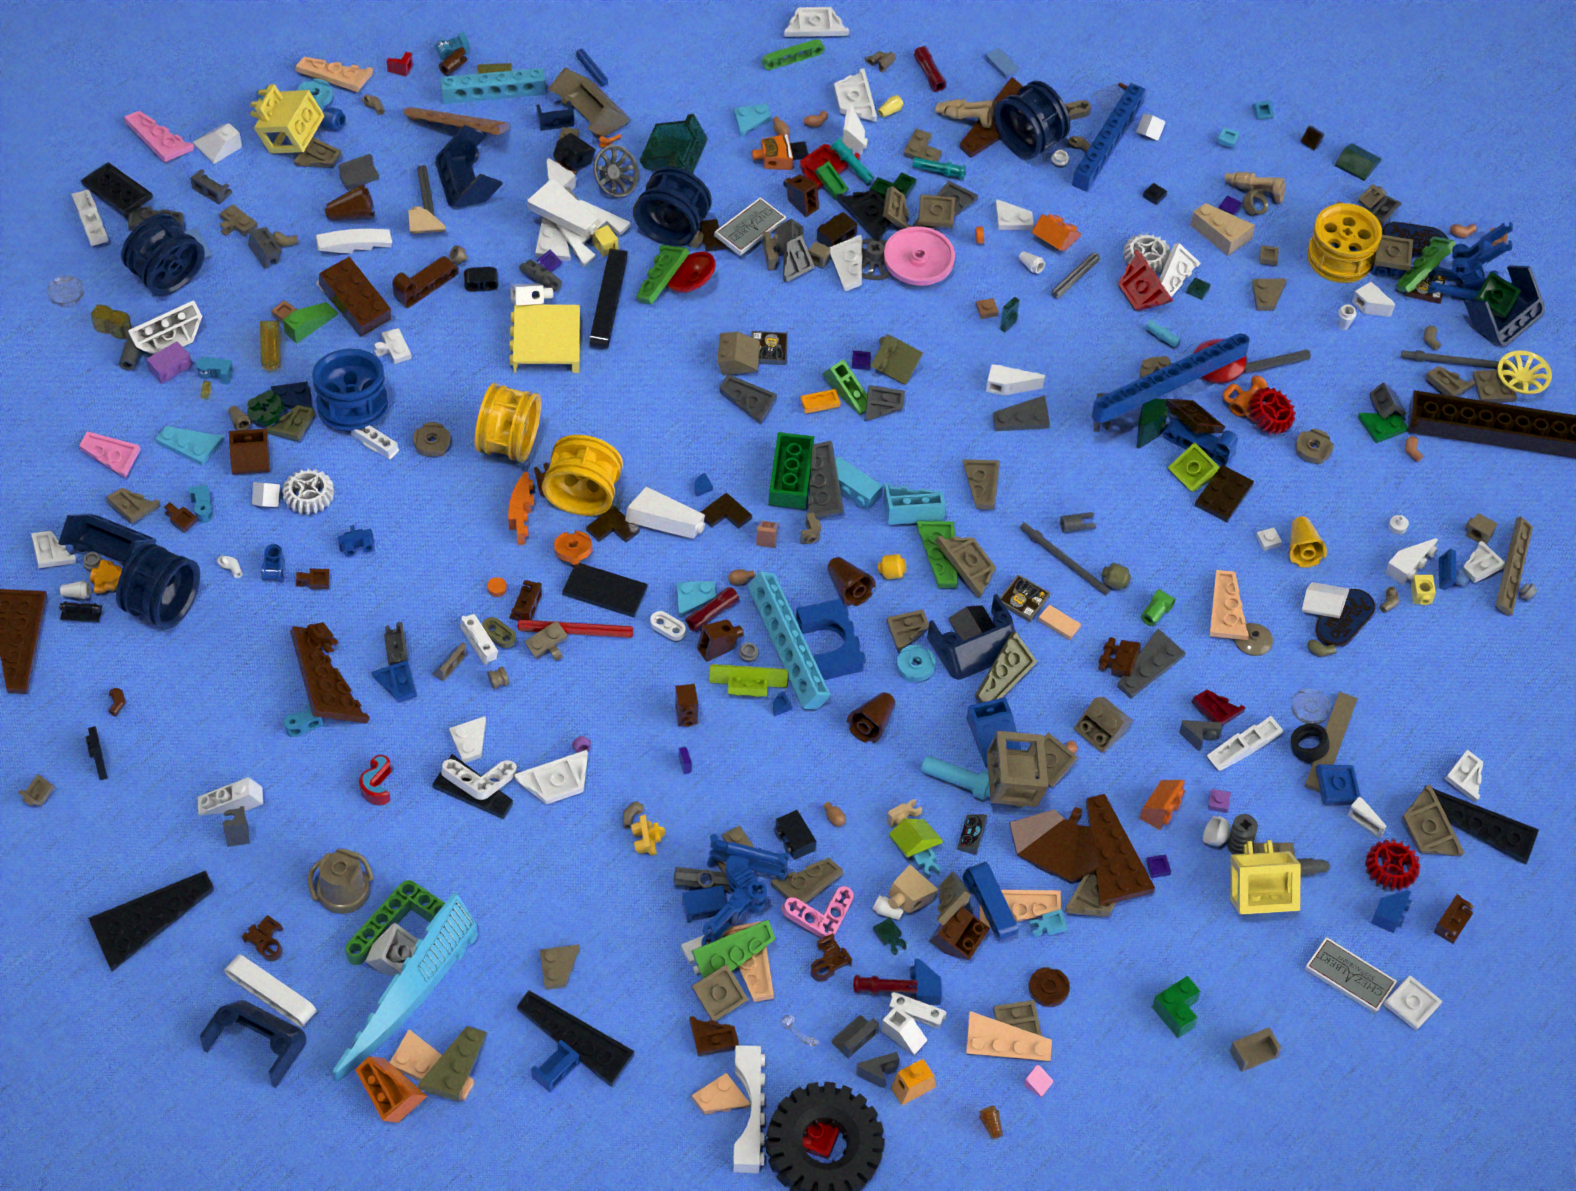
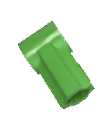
(1160, 603)

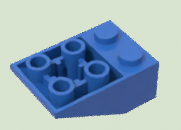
(987, 719)

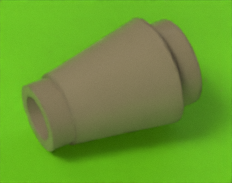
(239, 418)

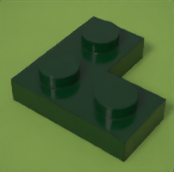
(903, 183)

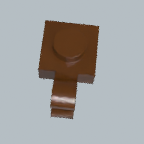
(181, 518)
(316, 579)
(321, 634)

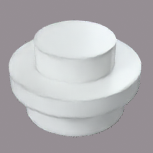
(1060, 158)

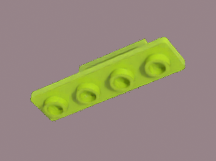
(747, 679)

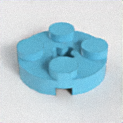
(322, 88)
(916, 673)

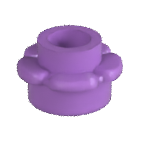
(581, 744)

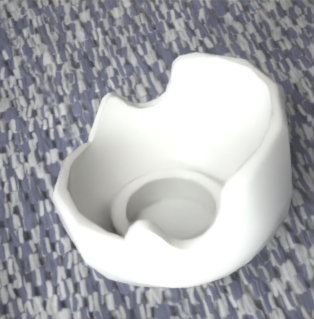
(1217, 831)

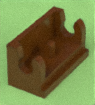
(527, 601)
(1454, 919)

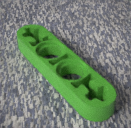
(775, 59)

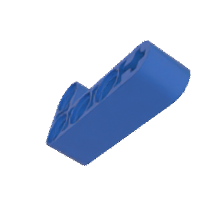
(1218, 449)
(993, 903)

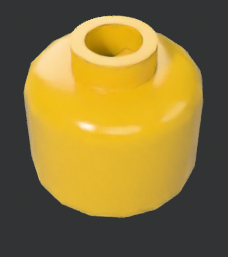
(892, 566)

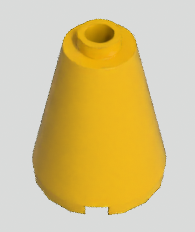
(1305, 545)

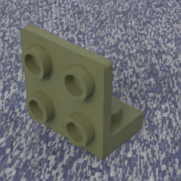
(896, 359)

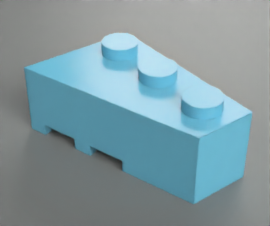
(910, 506)

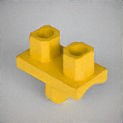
(649, 833)

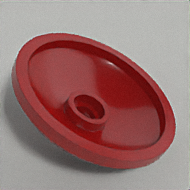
(693, 272)
(1226, 373)

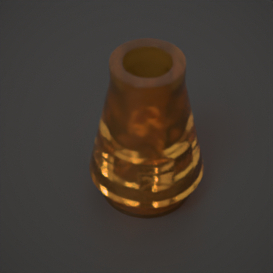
(991, 1120)

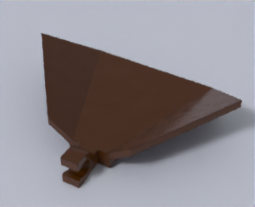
(1056, 844)

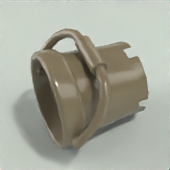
(341, 881)

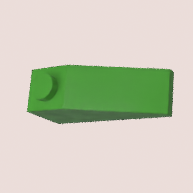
(307, 320)
(847, 386)

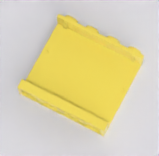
(545, 335)

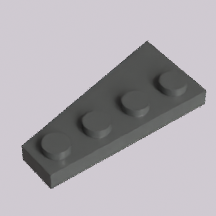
(963, 199)
(825, 489)
(1153, 661)

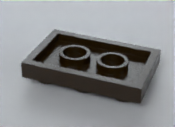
(1194, 416)
(1224, 493)

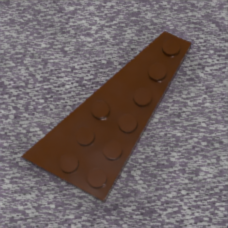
(19, 634)
(324, 685)
(1120, 870)

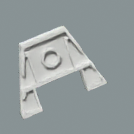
(577, 241)

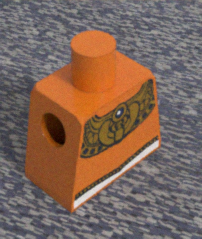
(775, 153)

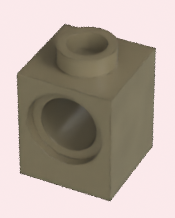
(1480, 528)

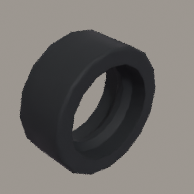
(1314, 753)

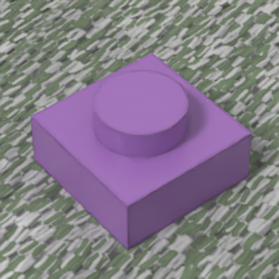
(1219, 800)

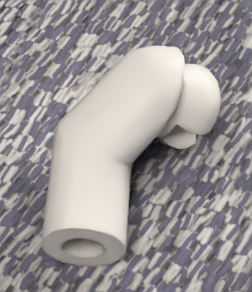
(231, 564)

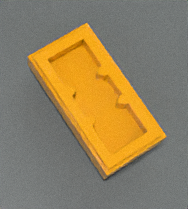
(820, 401)

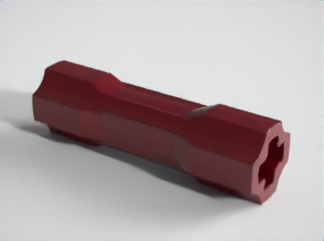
(934, 77)
(723, 601)

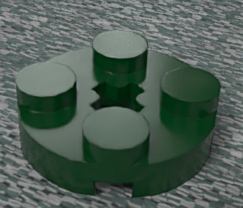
(259, 403)

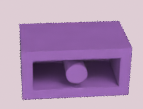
(169, 362)

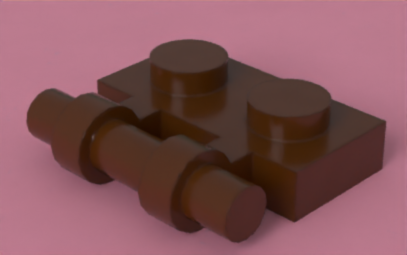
(1125, 656)

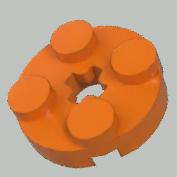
(565, 549)

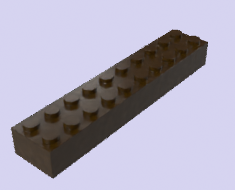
(1492, 423)

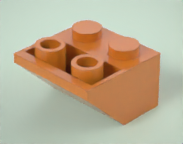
(1055, 231)
(1162, 803)

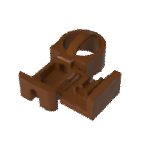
(264, 934)
(831, 959)

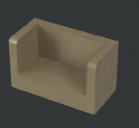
(1255, 1049)

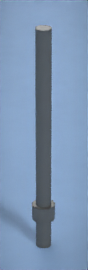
(1420, 356)
(1038, 537)

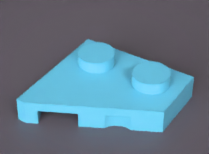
(751, 117)
(694, 595)

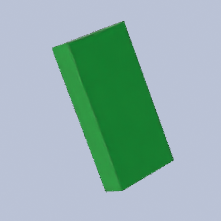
(831, 180)

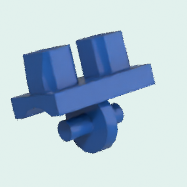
(356, 539)

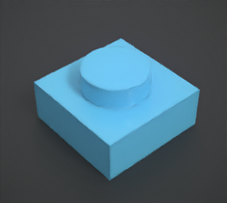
(1228, 137)

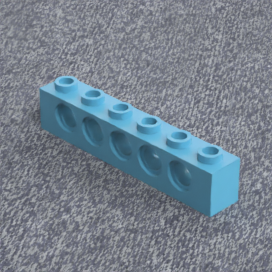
(493, 86)

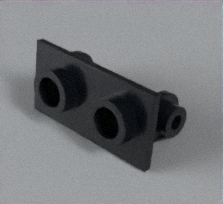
(80, 612)

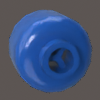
(333, 119)

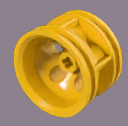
(1348, 227)
(507, 422)
(582, 475)

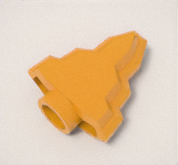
(105, 576)

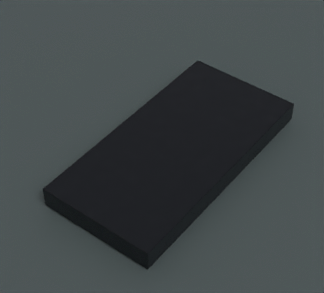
(117, 189)
(605, 589)

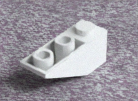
(1010, 381)
(1408, 560)
(241, 793)

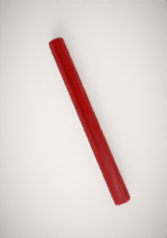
(578, 628)

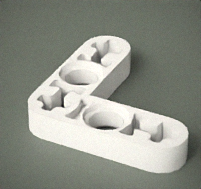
(455, 771)

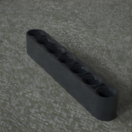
(608, 298)

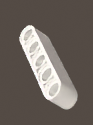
(270, 990)

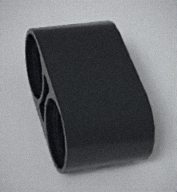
(480, 279)

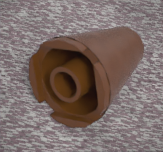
(351, 205)
(851, 582)
(871, 718)

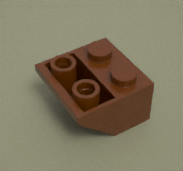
(249, 451)
(960, 935)

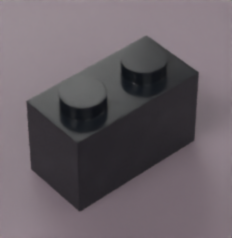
(795, 835)

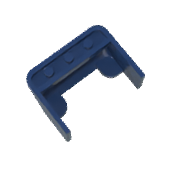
(456, 170)
(1523, 313)
(102, 536)
(976, 653)
(285, 1038)

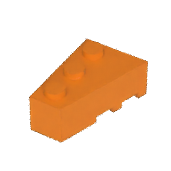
(388, 1089)

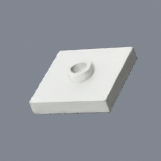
(1413, 1003)

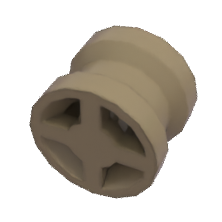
(498, 678)

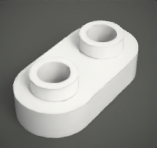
(669, 625)

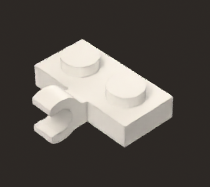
(394, 345)

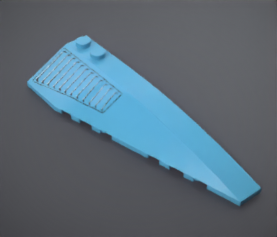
(434, 956)

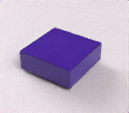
(1230, 205)
(549, 261)
(861, 360)
(685, 760)
(1158, 866)

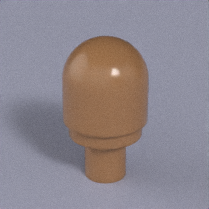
(780, 126)
(740, 576)
(834, 815)

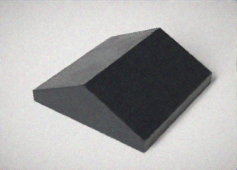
(971, 621)

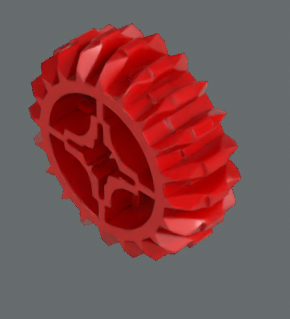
(1275, 408)
(1393, 857)

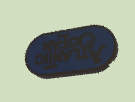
(1419, 234)
(1355, 614)

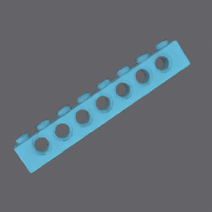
(788, 640)

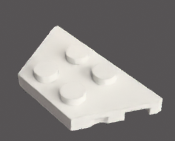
(815, 22)
(855, 91)
(557, 778)

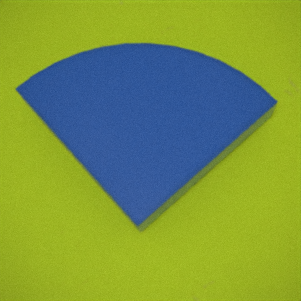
(702, 485)
(781, 704)

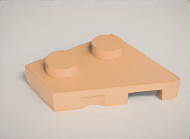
(720, 1096)

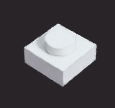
(1268, 539)

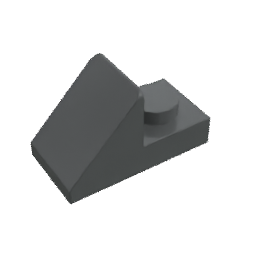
(1197, 730)
(873, 1069)

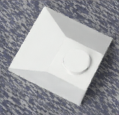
(854, 132)
(219, 142)
(391, 950)

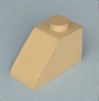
(423, 221)

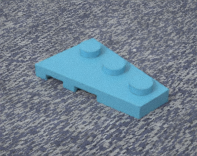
(190, 444)

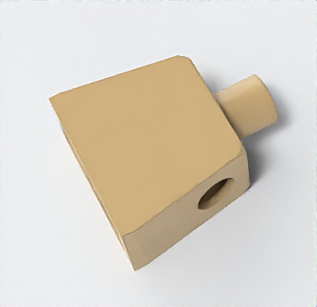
(911, 891)

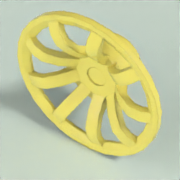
(1522, 376)

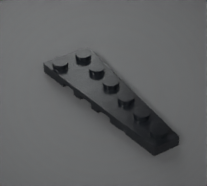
(1493, 828)
(595, 1049)

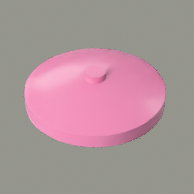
(919, 256)

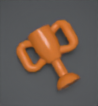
(1240, 404)

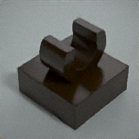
(1312, 137)

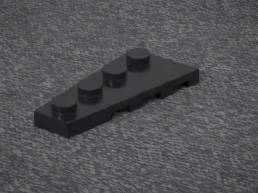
(497, 804)

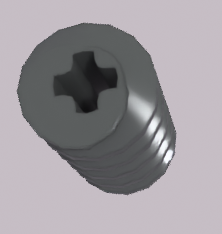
(1243, 830)

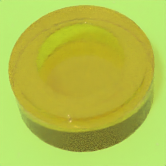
(206, 389)

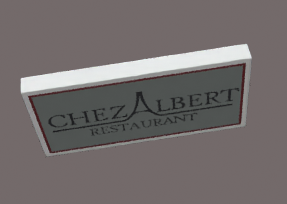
(748, 226)
(1350, 975)

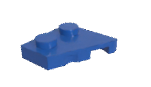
(397, 680)

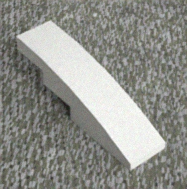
(89, 217)
(348, 240)
(1245, 744)

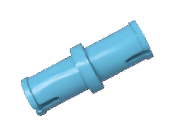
(1162, 333)

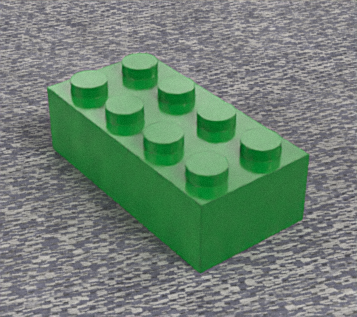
(791, 470)

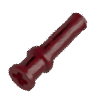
(875, 984)

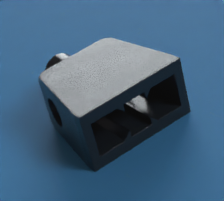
(573, 151)

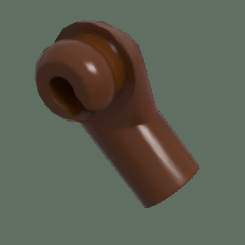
(118, 699)

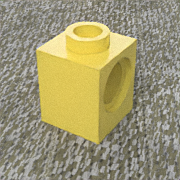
(604, 239)
(1423, 589)

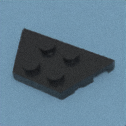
(867, 210)

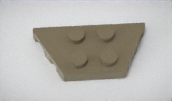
(969, 561)
(1430, 826)
(1086, 899)

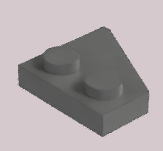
(883, 401)

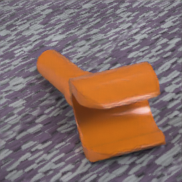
(607, 141)

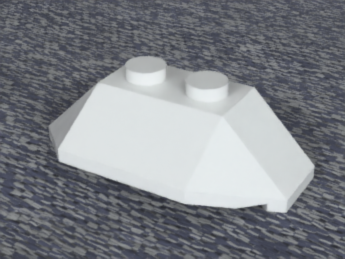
(168, 328)

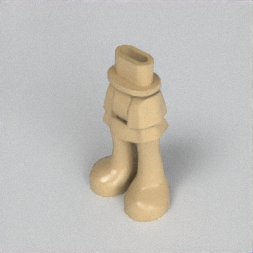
(961, 109)
(1249, 182)

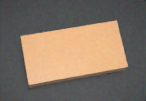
(1059, 622)

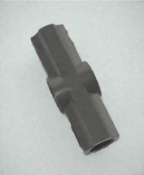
(691, 878)

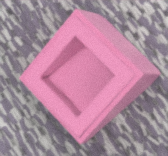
(1038, 1081)

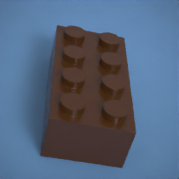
(354, 296)

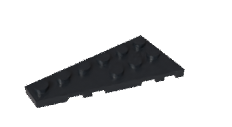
(137, 922)

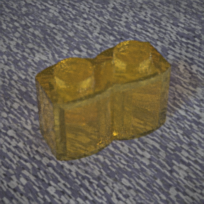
(111, 321)

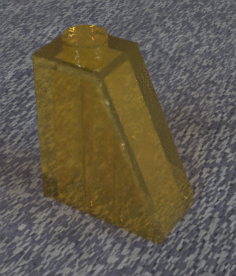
(270, 345)

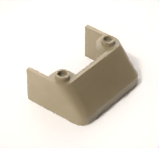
(590, 101)

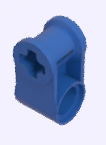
(272, 566)

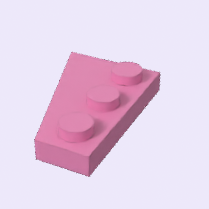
(110, 452)

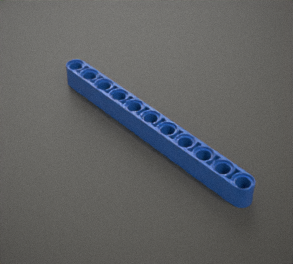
(1170, 378)

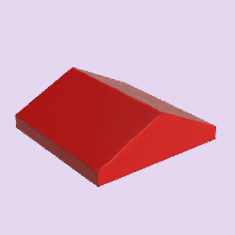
(820, 1139)

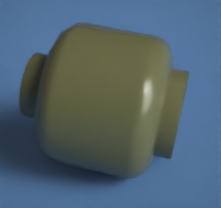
(1116, 576)

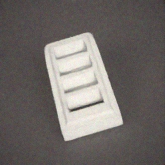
(1366, 817)

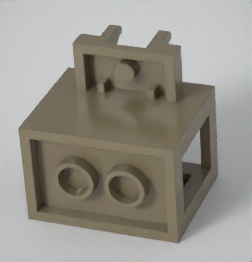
(1013, 771)

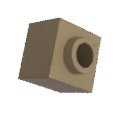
(819, 254)

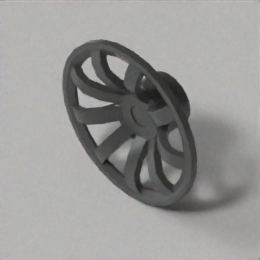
(612, 171)
(874, 255)

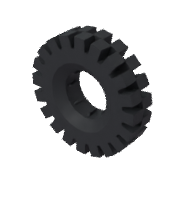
(831, 1107)

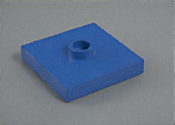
(1338, 783)

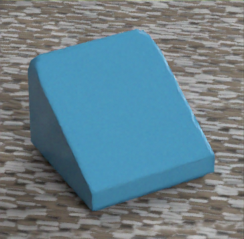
(1263, 110)

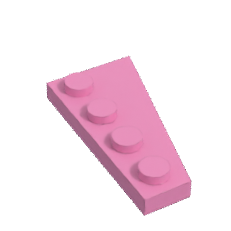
(157, 137)

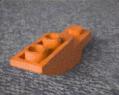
(520, 506)

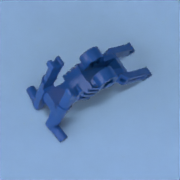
(1468, 264)
(741, 881)

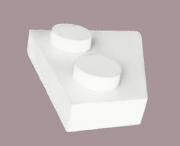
(1013, 217)
(49, 552)
(1482, 563)
(469, 739)
(1467, 775)

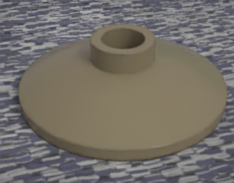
(1255, 645)

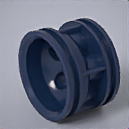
(1032, 119)
(672, 206)
(162, 254)
(158, 585)

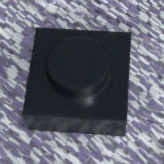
(799, 150)
(1154, 194)

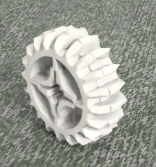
(1152, 248)
(309, 497)

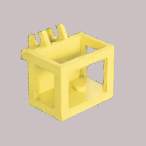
(288, 113)
(1264, 880)

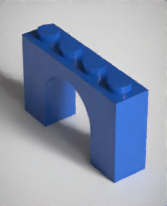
(834, 617)

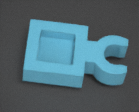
(926, 859)
(1052, 923)

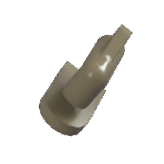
(883, 59)

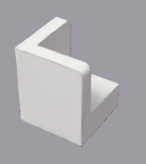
(1150, 126)
(265, 494)

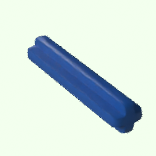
(592, 67)

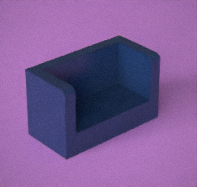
(555, 119)

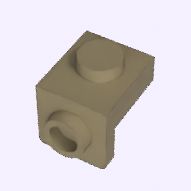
(813, 530)
(37, 791)

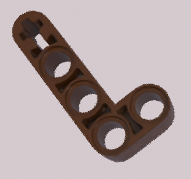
(414, 289)

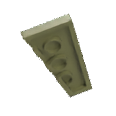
(1007, 669)
(454, 1067)

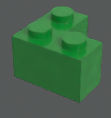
(1174, 1006)

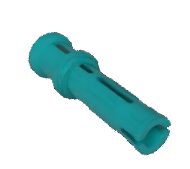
(846, 154)
(947, 169)

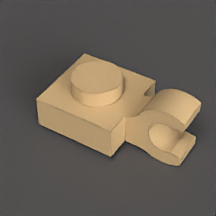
(899, 813)

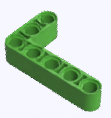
(385, 913)

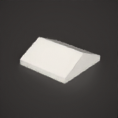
(1325, 600)

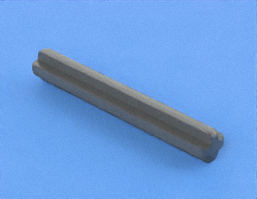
(425, 188)
(1075, 275)
(1277, 361)

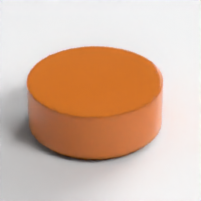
(979, 235)
(496, 586)

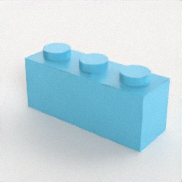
(857, 485)

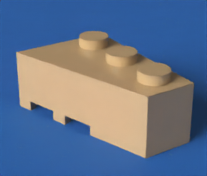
(1222, 228)

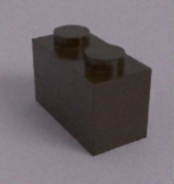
(837, 230)

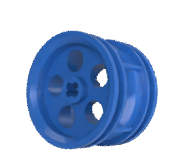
(360, 389)

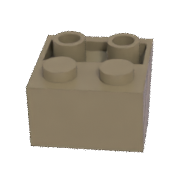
(1103, 723)

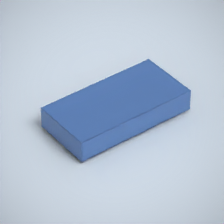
(1002, 63)

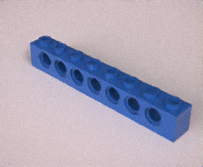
(1108, 137)

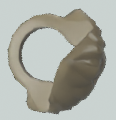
(1248, 201)

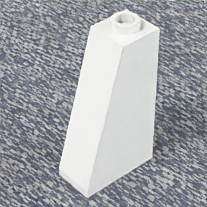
(561, 207)
(664, 514)

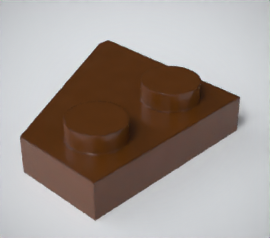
(712, 1037)

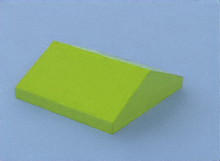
(1194, 468)
(914, 836)

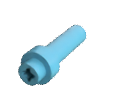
(956, 775)

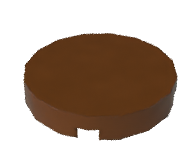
(1049, 987)

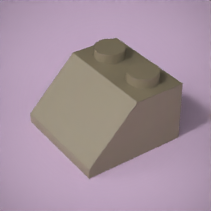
(738, 353)

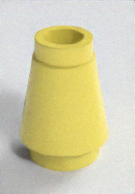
(891, 106)

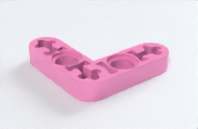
(820, 920)

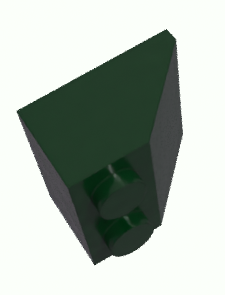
(1151, 421)

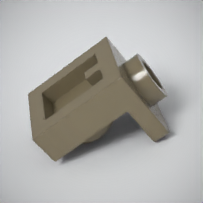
(1372, 197)

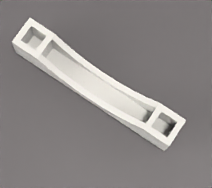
(747, 1148)

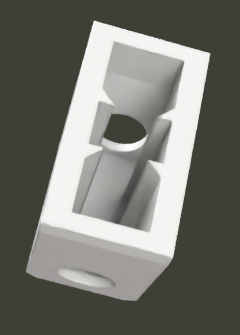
(522, 294)

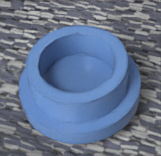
(1461, 578)

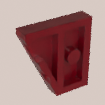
(1216, 707)

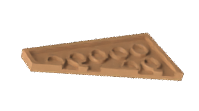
(491, 126)

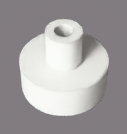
(1398, 524)

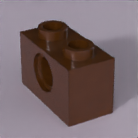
(686, 705)

